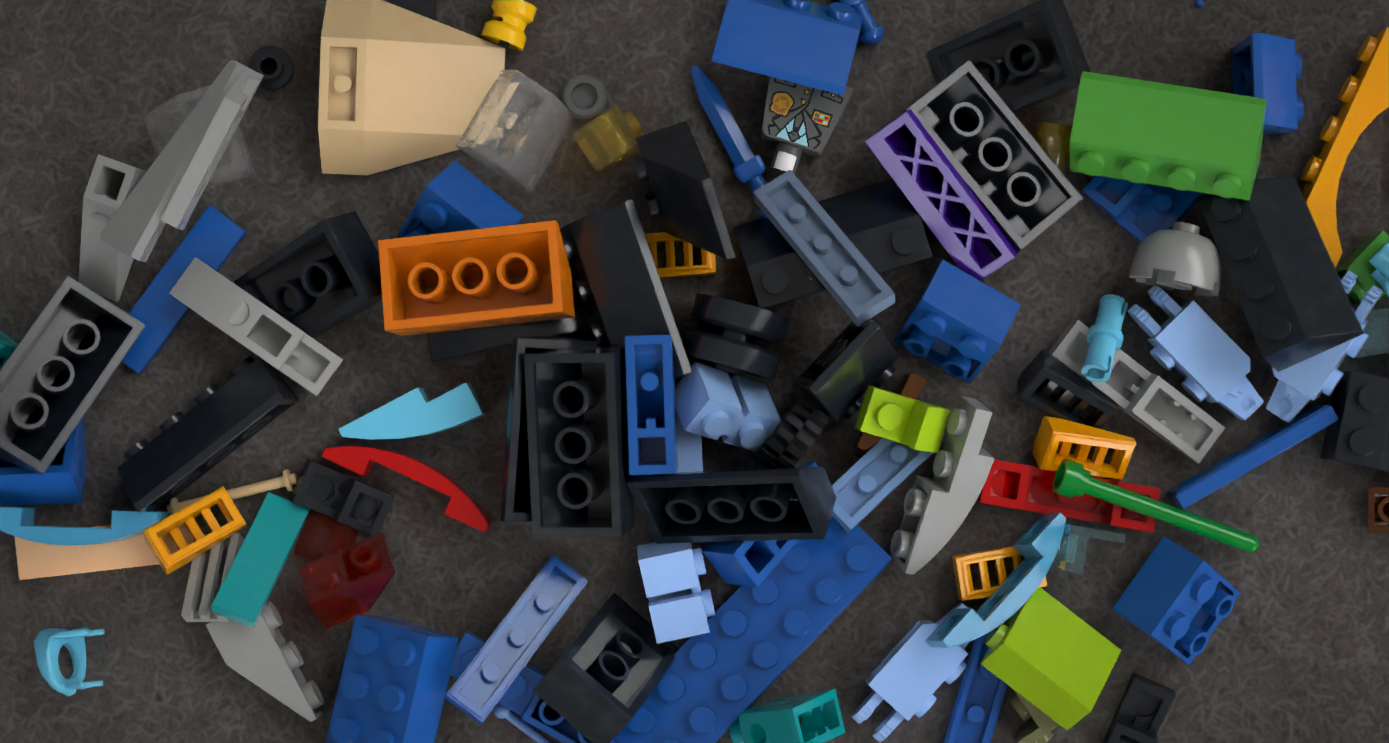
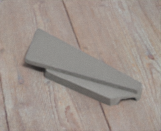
(184, 166)

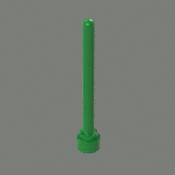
(1074, 480)

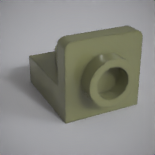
(1037, 731)

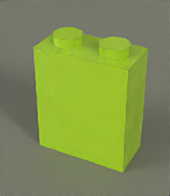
(1051, 658)

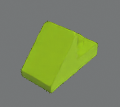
(902, 419)

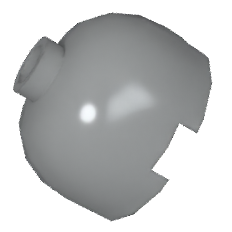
(1178, 261)

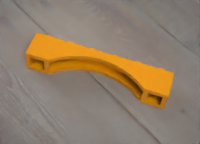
(1362, 100)

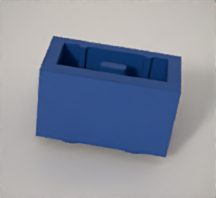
(458, 203)
(957, 322)
(1177, 600)

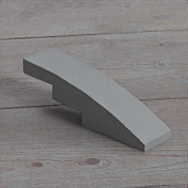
(1144, 396)

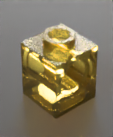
(609, 138)

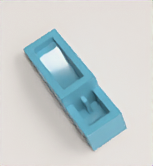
(416, 415)

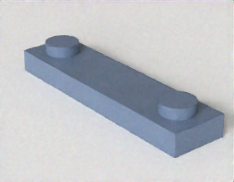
(824, 248)

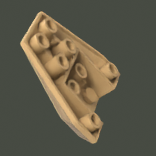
(396, 86)

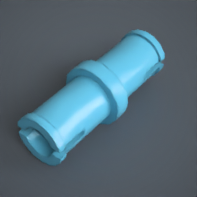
(1104, 338)

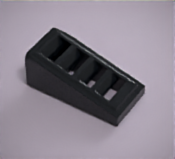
(1059, 374)

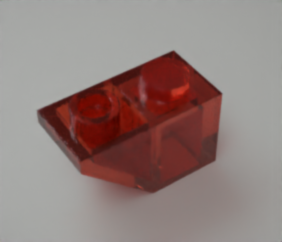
(348, 579)

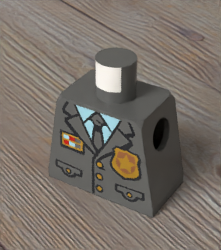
(799, 121)

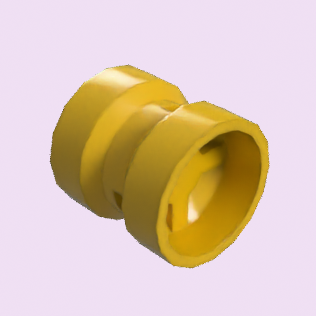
(509, 22)

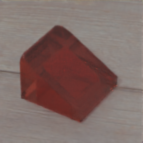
(324, 536)

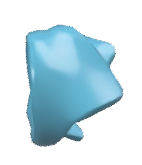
(47, 648)

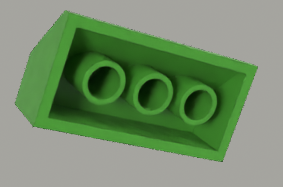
(1167, 135)

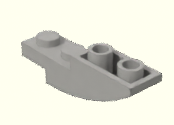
(256, 326)
(941, 504)

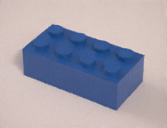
(392, 682)

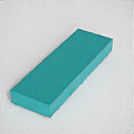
(260, 560)

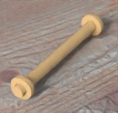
(286, 480)

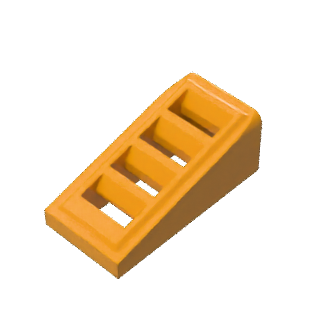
(707, 268)
(1058, 435)
(170, 525)
(963, 573)

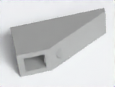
(102, 265)
(268, 661)

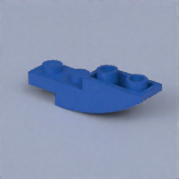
(519, 695)

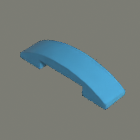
(124, 525)
(1039, 549)

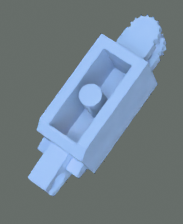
(1201, 353)
(1319, 373)
(911, 677)

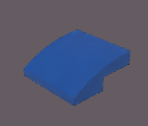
(1152, 212)

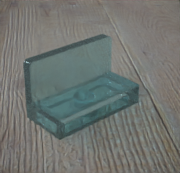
(1074, 545)

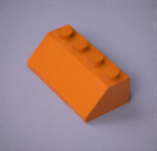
(475, 279)

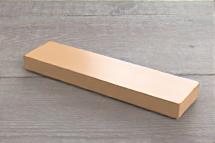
(50, 560)

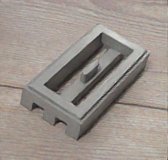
(205, 579)

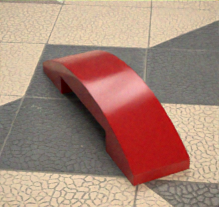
(1031, 490)
(461, 505)

